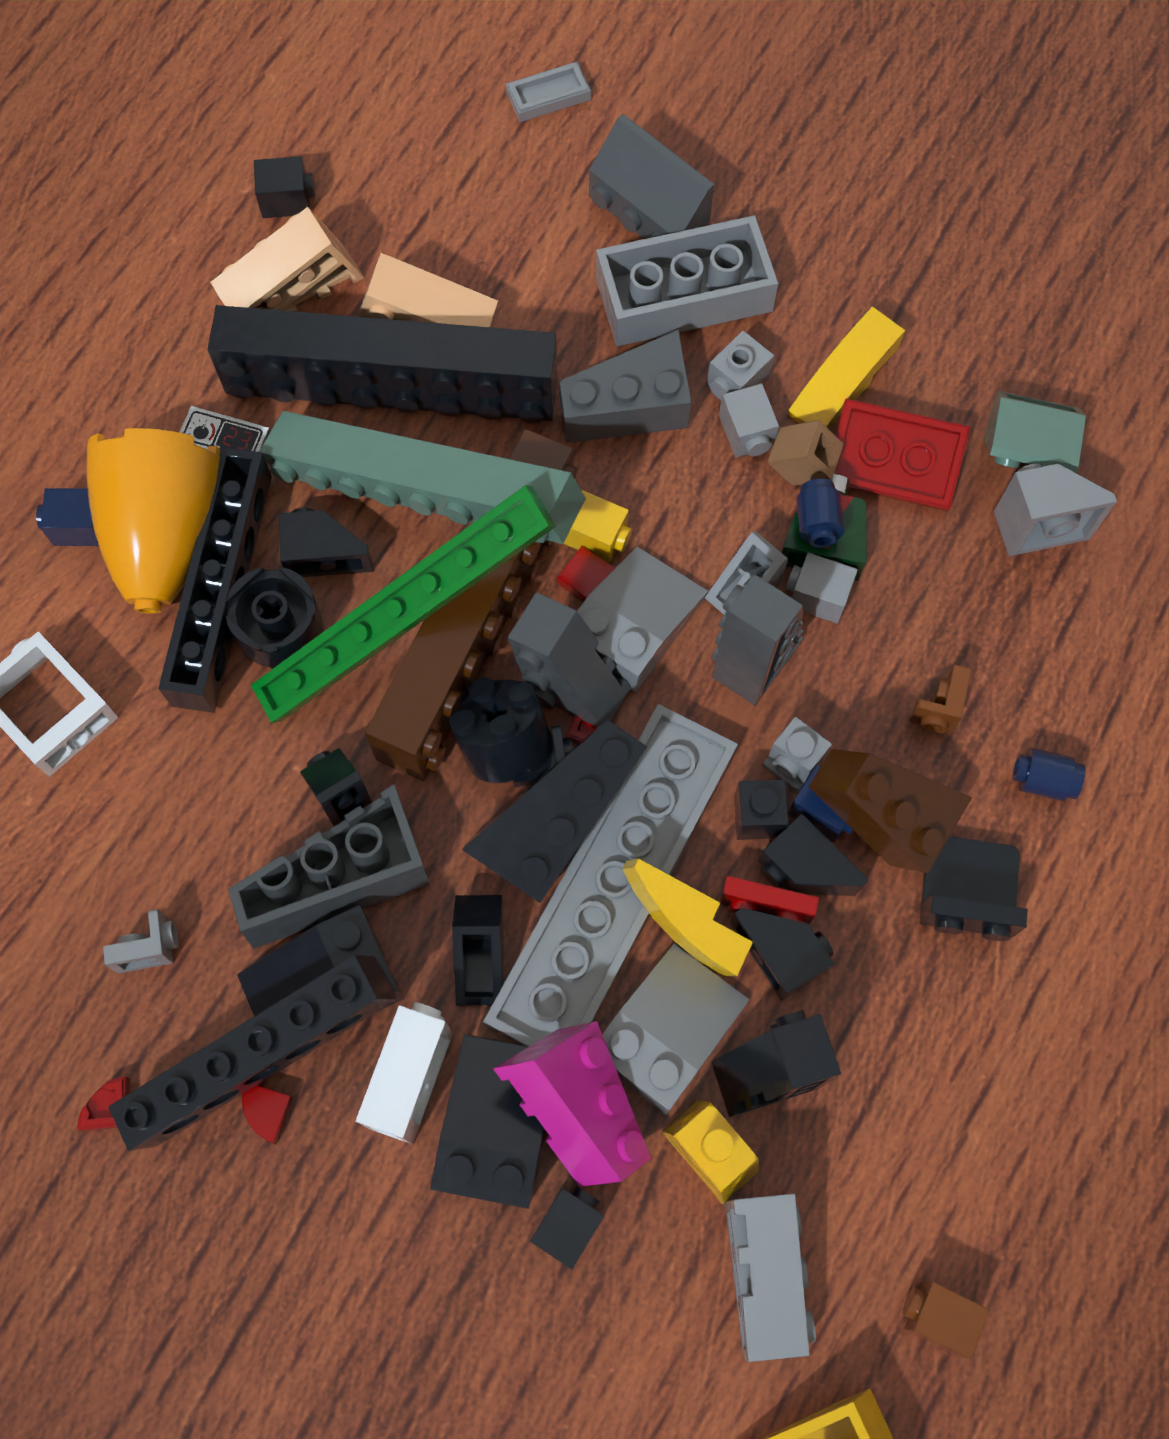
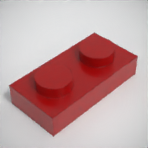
(768, 899)

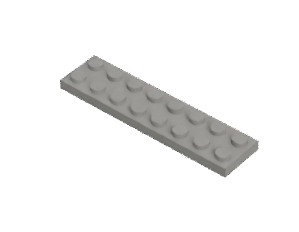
(594, 909)

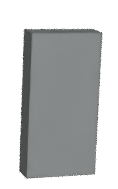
(548, 91)

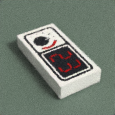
(223, 431)

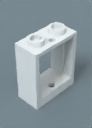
(73, 730)
(406, 1072)

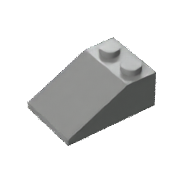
(639, 614)
(671, 1027)

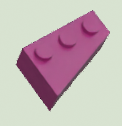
(580, 1104)

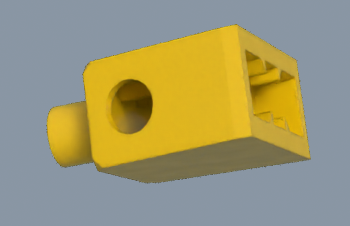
(713, 1149)

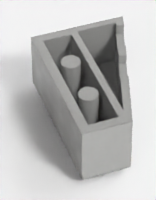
(769, 1277)

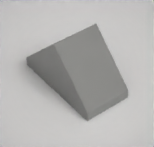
(753, 557)

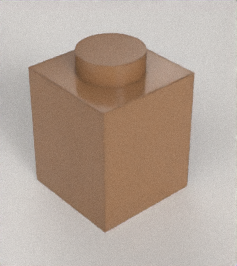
(805, 452)

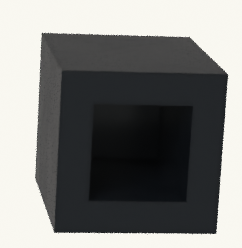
(283, 186)
(760, 809)
(568, 1226)

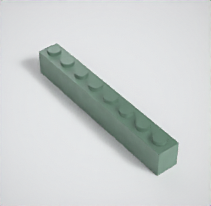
(413, 472)

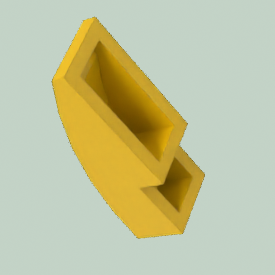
(848, 369)
(688, 918)

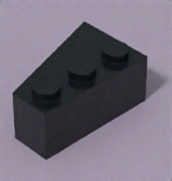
(777, 1064)

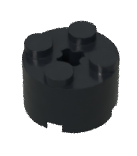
(266, 595)
(501, 729)

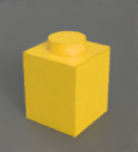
(600, 527)

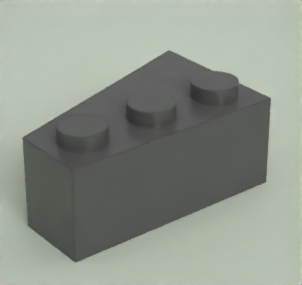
(628, 393)
(562, 664)

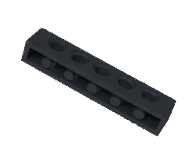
(219, 558)
(252, 1052)

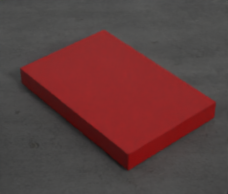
(900, 454)

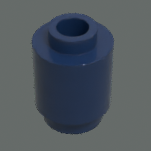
(820, 513)
(1049, 774)

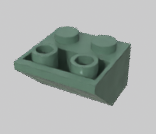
(1034, 432)

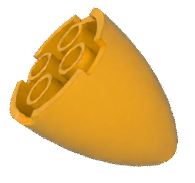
(148, 509)

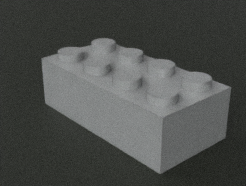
(685, 280)

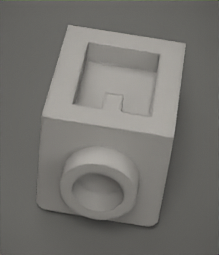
(139, 952)

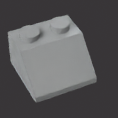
(1050, 508)

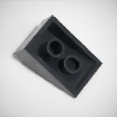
(312, 956)
(486, 1137)

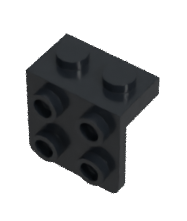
(974, 890)

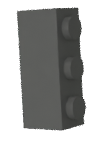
(648, 184)

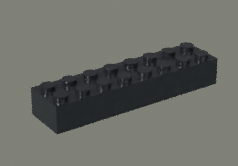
(385, 363)

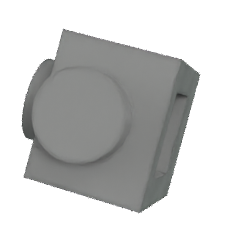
(796, 754)

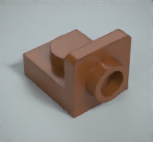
(947, 705)

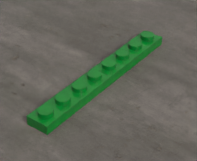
(404, 603)

